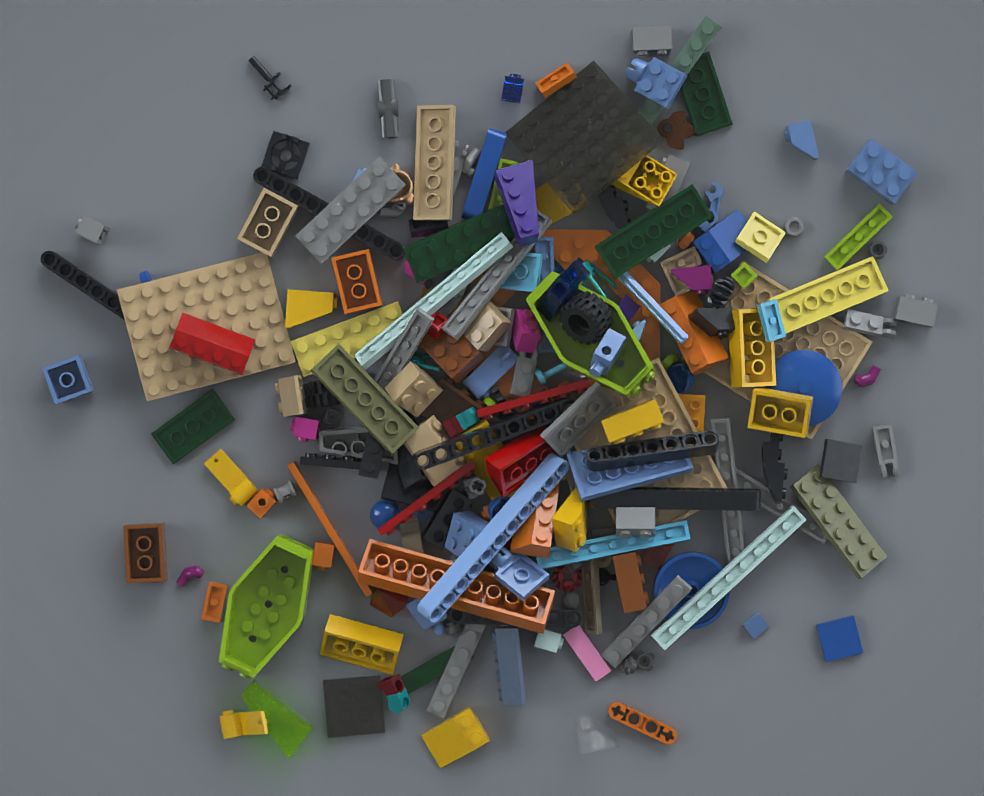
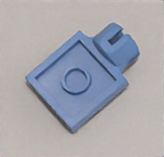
(656, 80)
(518, 573)

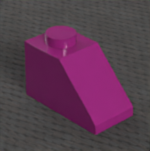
(695, 278)

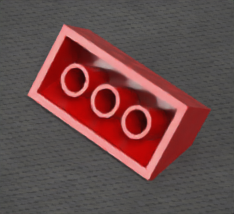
(212, 344)
(517, 460)

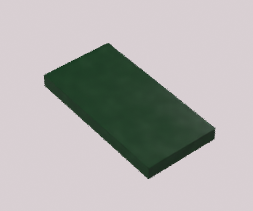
(705, 97)
(193, 426)

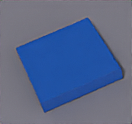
(839, 638)

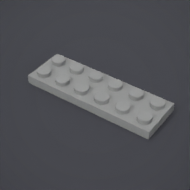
(350, 210)

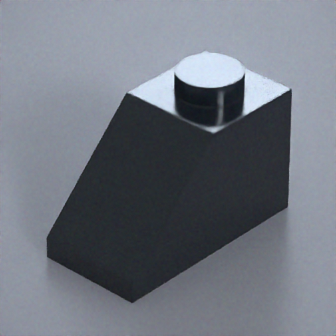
(714, 321)

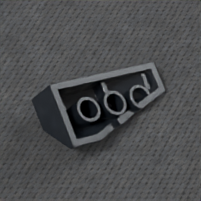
(410, 475)

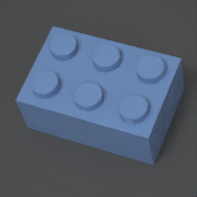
(881, 171)

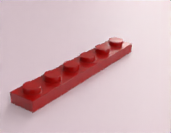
(525, 401)
(420, 504)

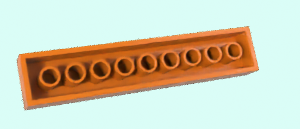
(416, 574)

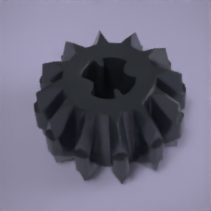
(721, 292)

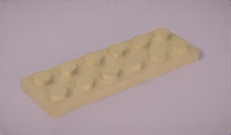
(434, 163)

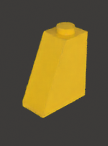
(308, 305)

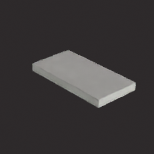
(578, 419)

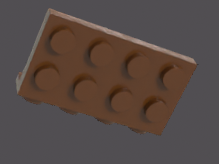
(453, 402)

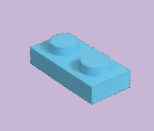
(771, 320)

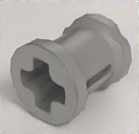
(285, 491)

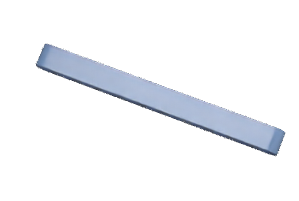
(493, 537)

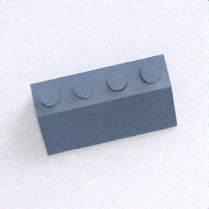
(510, 665)

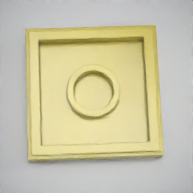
(760, 237)

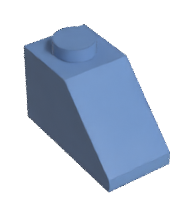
(802, 138)

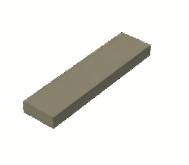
(591, 597)

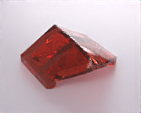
(388, 601)

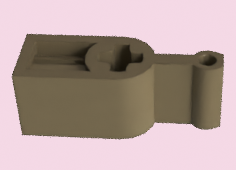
(411, 535)

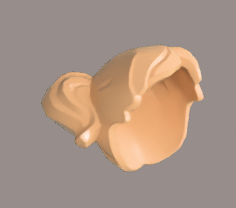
(405, 193)

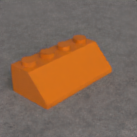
(700, 349)
(536, 532)

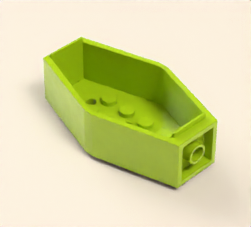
(577, 356)
(247, 609)

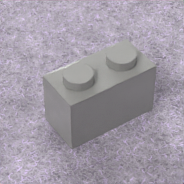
(651, 39)
(91, 229)
(915, 311)
(635, 522)

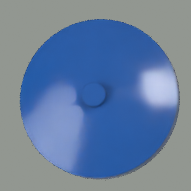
(810, 375)
(696, 571)

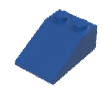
(718, 244)

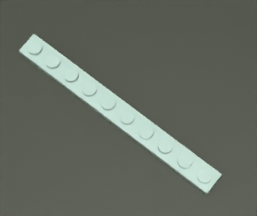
(435, 298)
(728, 577)

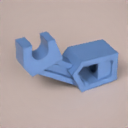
(715, 199)

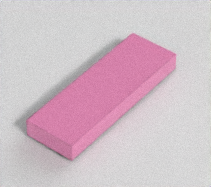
(587, 652)

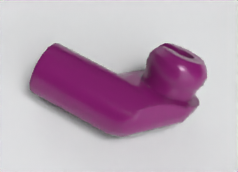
(869, 379)
(189, 572)

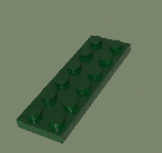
(653, 231)
(456, 243)

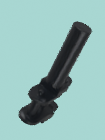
(267, 76)

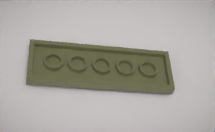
(364, 399)
(838, 522)

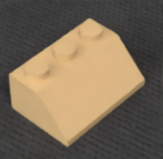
(429, 434)

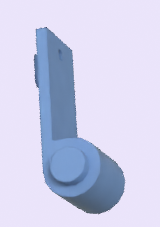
(490, 371)

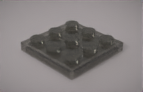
(353, 706)

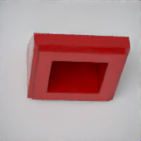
(436, 327)

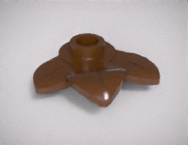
(679, 130)

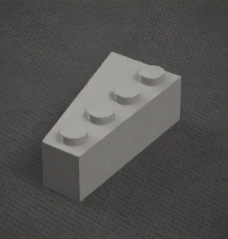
(349, 442)

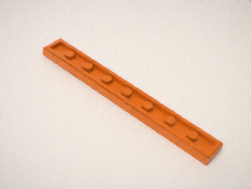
(327, 524)

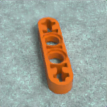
(641, 725)

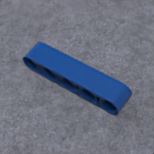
(484, 173)

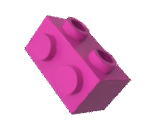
(525, 331)
(305, 428)

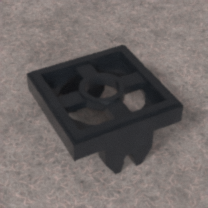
(279, 137)

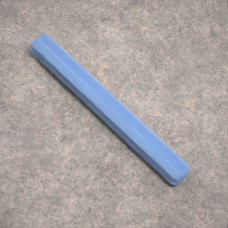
(653, 307)

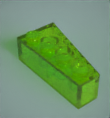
(283, 723)

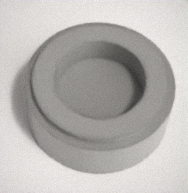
(794, 226)

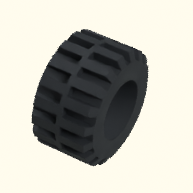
(586, 317)
(318, 395)

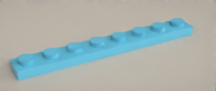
(616, 545)

